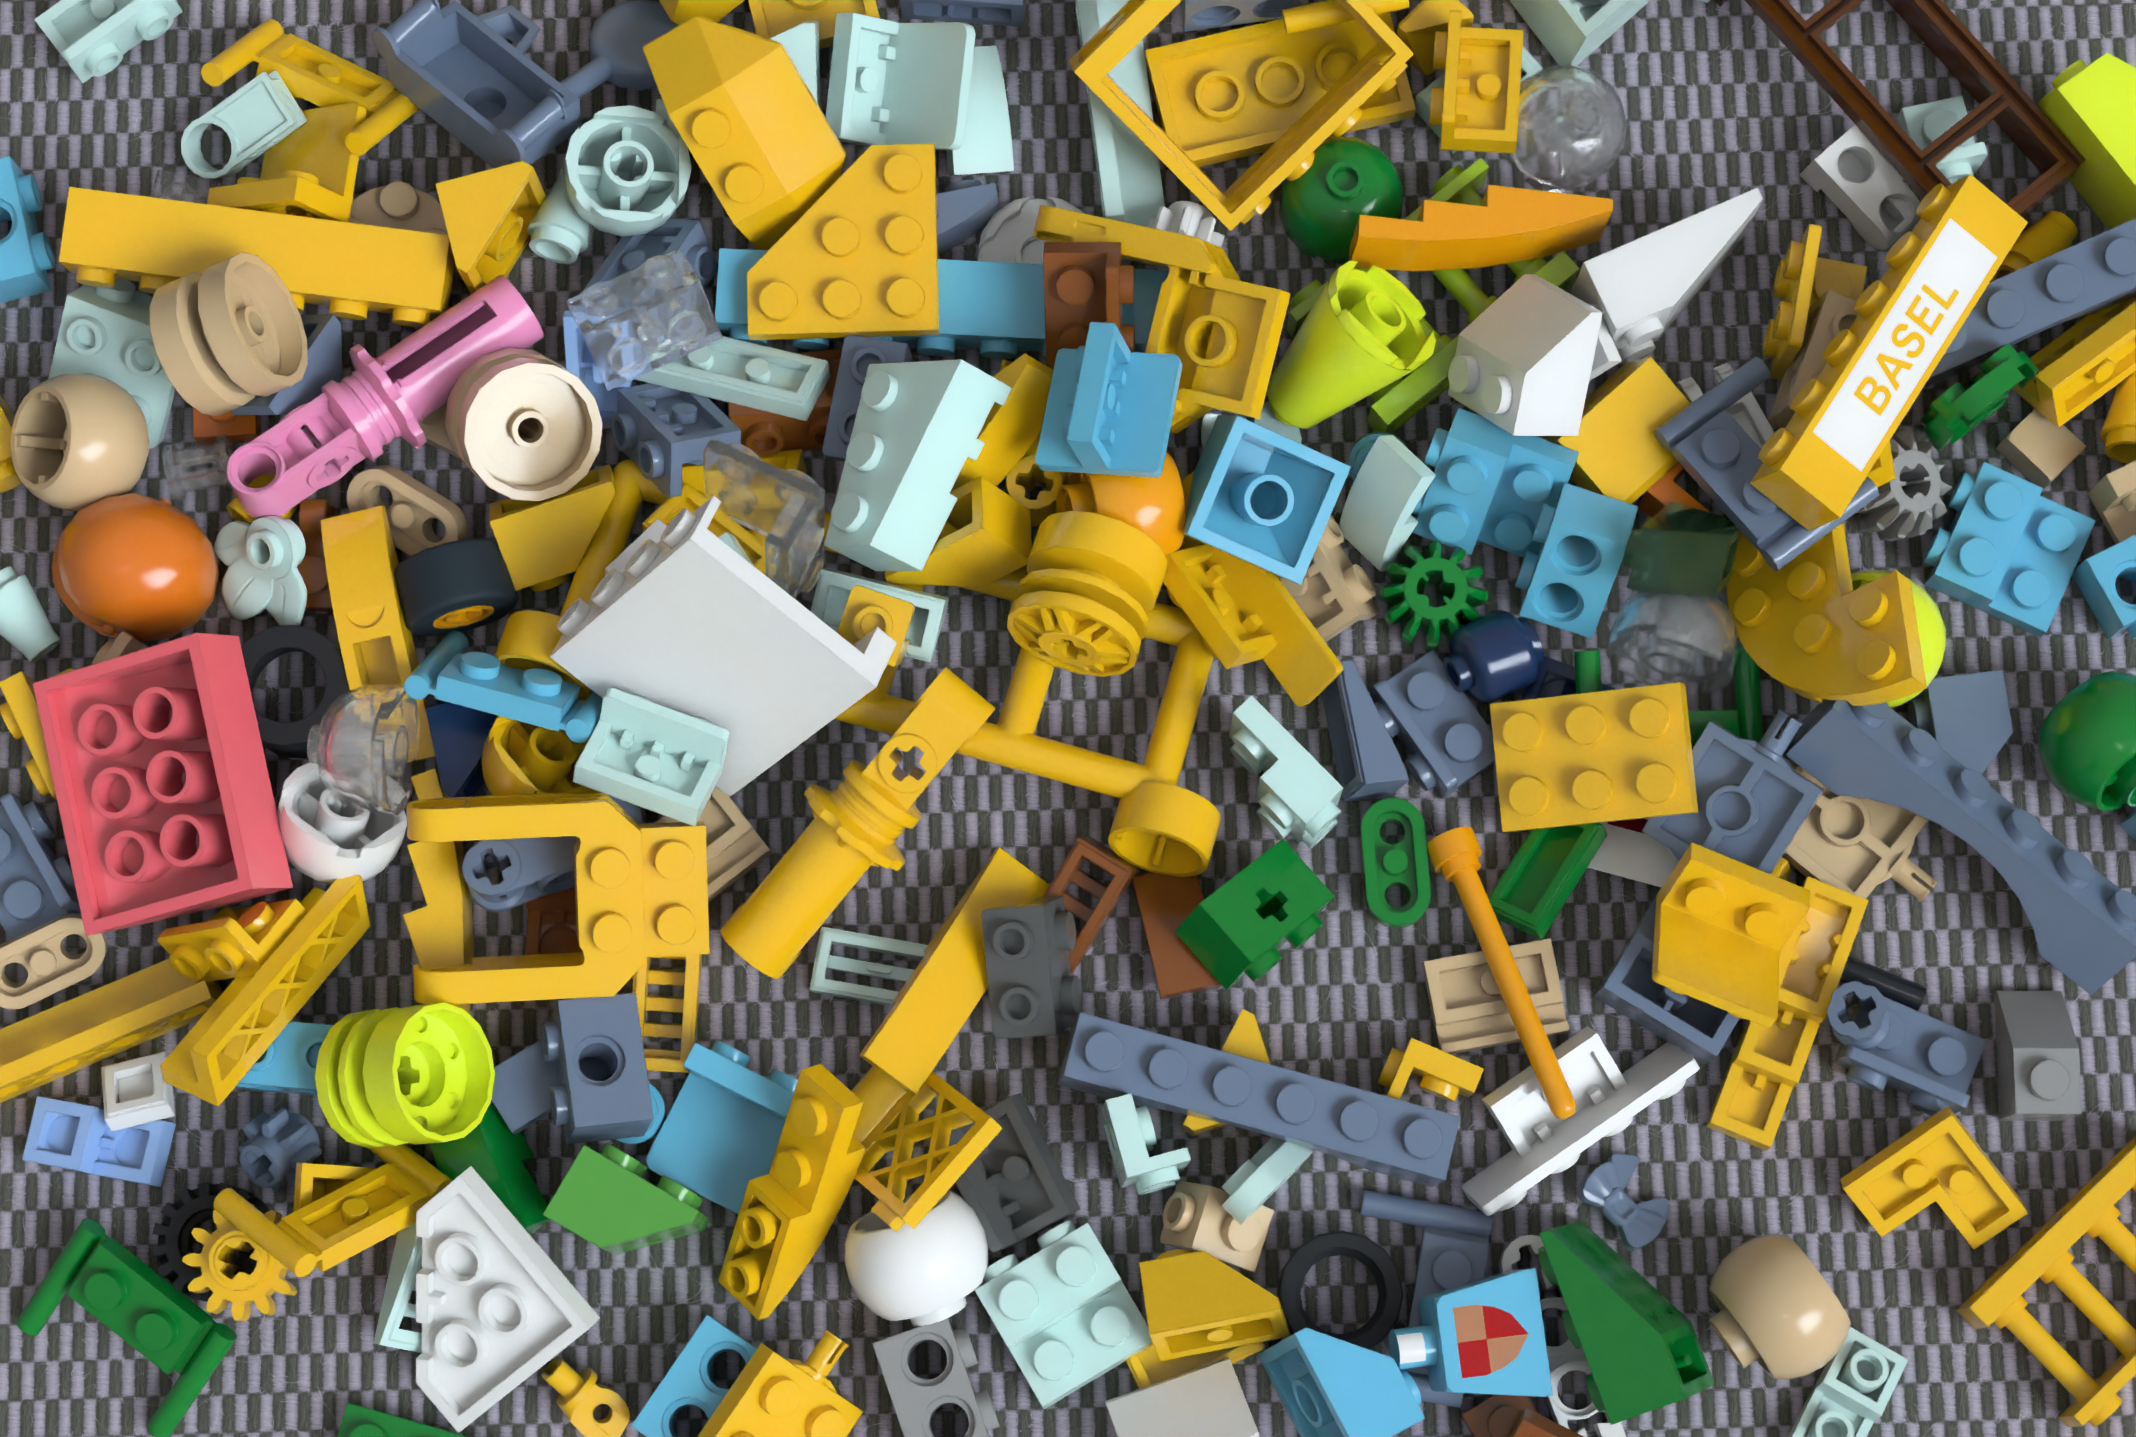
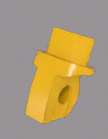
(581, 1395)

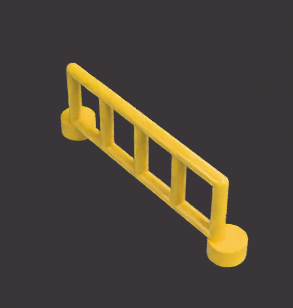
(1155, 820)

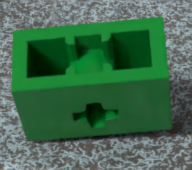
(1254, 915)

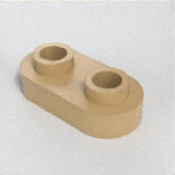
(411, 510)
(47, 961)

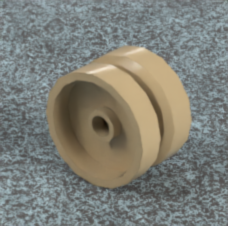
(228, 334)
(552, 446)

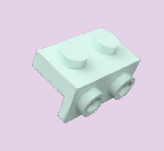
(98, 32)
(653, 756)

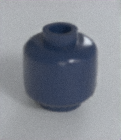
(1493, 656)

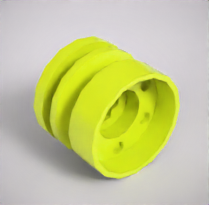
(405, 1075)

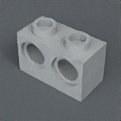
(918, 1399)

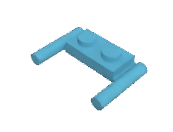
(517, 694)

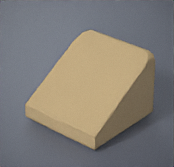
(2040, 448)

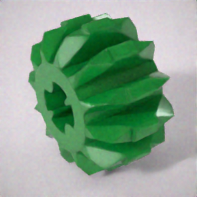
(1415, 607)

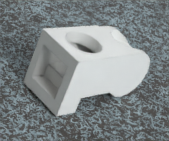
(1864, 188)

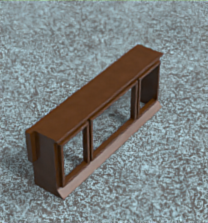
(1971, 65)

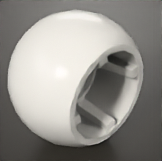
(918, 1270)

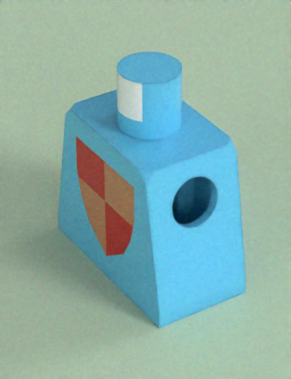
(1480, 1338)

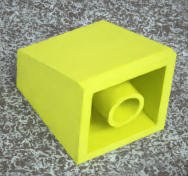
(2098, 117)

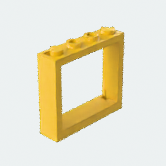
(1288, 155)

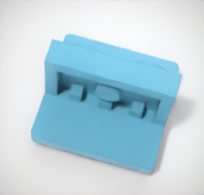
(1109, 408)

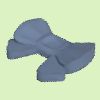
(1604, 1189)

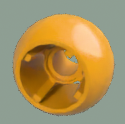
(1142, 502)

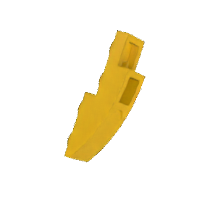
(368, 606)
(797, 1202)

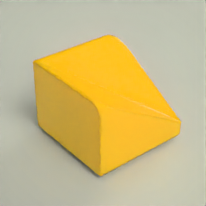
(1419, 29)

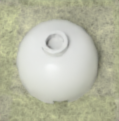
(331, 838)

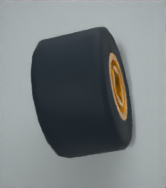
(454, 587)

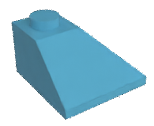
(1262, 496)
(1341, 1387)

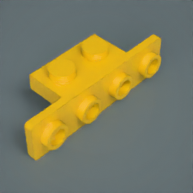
(1248, 616)

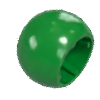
(2091, 742)

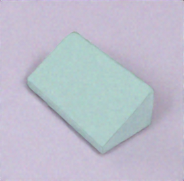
(930, 609)

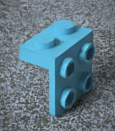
(722, 1125)

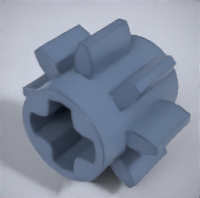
(276, 1146)

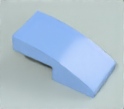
(81, 1141)

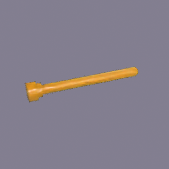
(1456, 856)

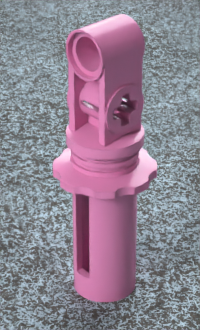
(378, 400)

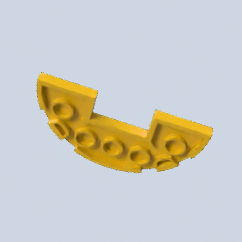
(1820, 633)

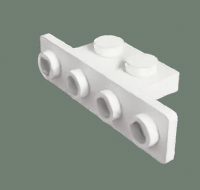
(1603, 1108)

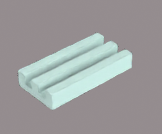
(867, 942)

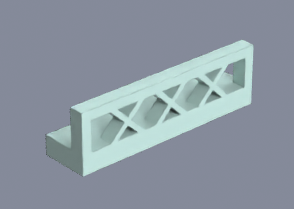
(1124, 165)

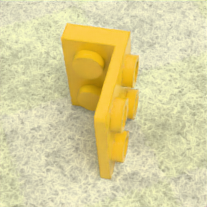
(304, 172)
(1801, 282)
(1724, 933)

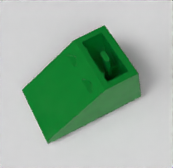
(1631, 1335)

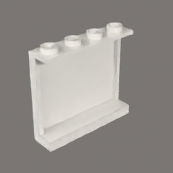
(719, 644)

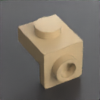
(1199, 1222)

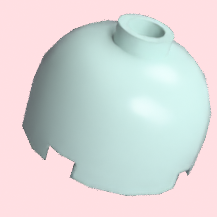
(626, 170)

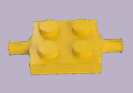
(785, 1397)

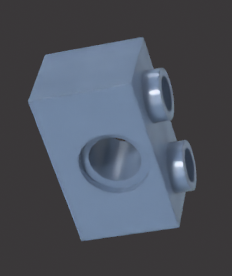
(606, 1031)

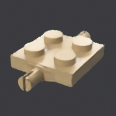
(1858, 844)

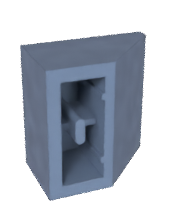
(1672, 1016)

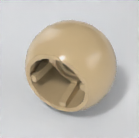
(79, 440)
(1776, 1308)

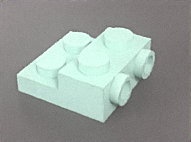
(1295, 789)
(1063, 1312)

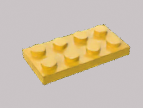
(1252, 83)

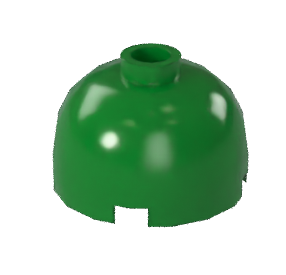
(1326, 201)

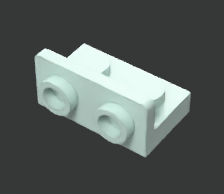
(1129, 1140)

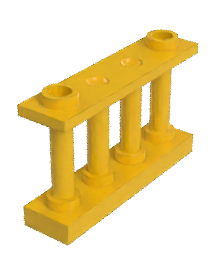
(2048, 1258)

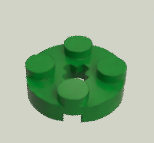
(1962, 410)

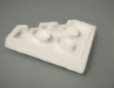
(486, 1301)

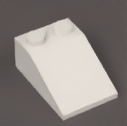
(1656, 276)

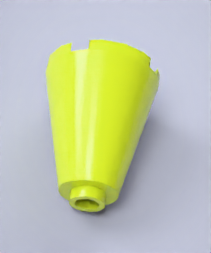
(1349, 346)

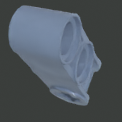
(527, 865)

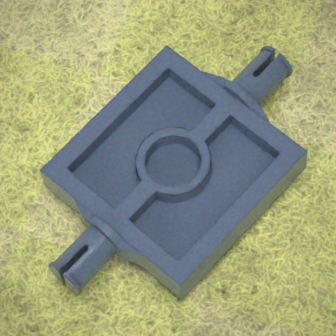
(1745, 797)

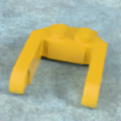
(1203, 313)
(635, 894)

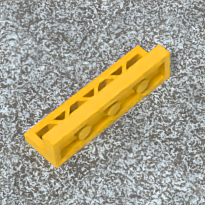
(2083, 363)
(261, 1005)
(99, 1026)

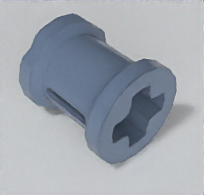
(1869, 1000)

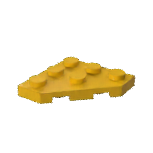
(857, 256)

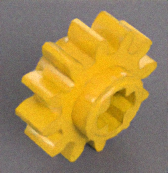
(219, 1271)

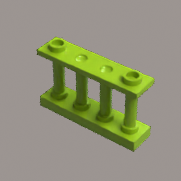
(1408, 396)

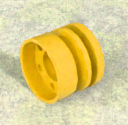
(1087, 593)

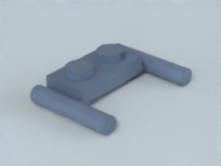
(1726, 460)
(1450, 1255)

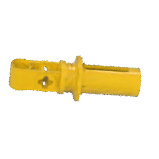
(853, 829)

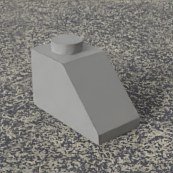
(2036, 1057)

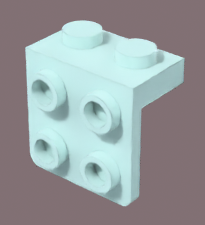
(900, 81)
(111, 337)

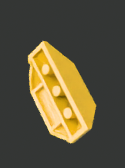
(746, 123)

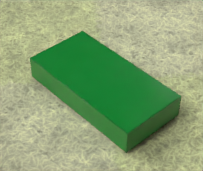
(1544, 875)

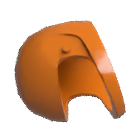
(135, 568)

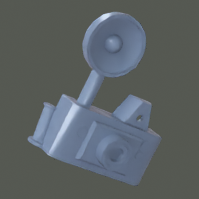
(489, 94)

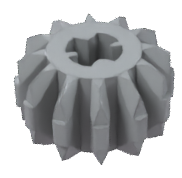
(1913, 498)

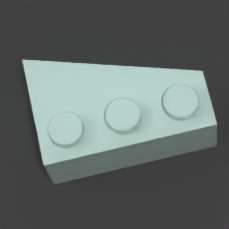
(904, 457)

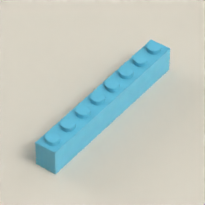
(979, 306)

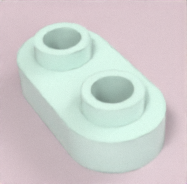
(1262, 1176)

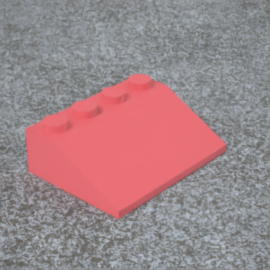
(162, 783)

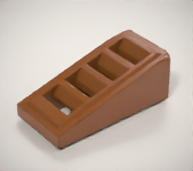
(1106, 859)

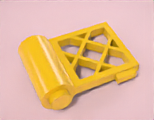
(891, 1123)

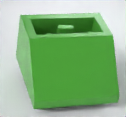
(617, 1208)

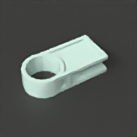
(253, 119)

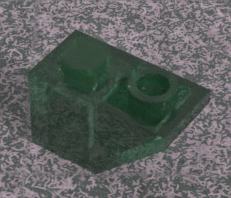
(1682, 552)

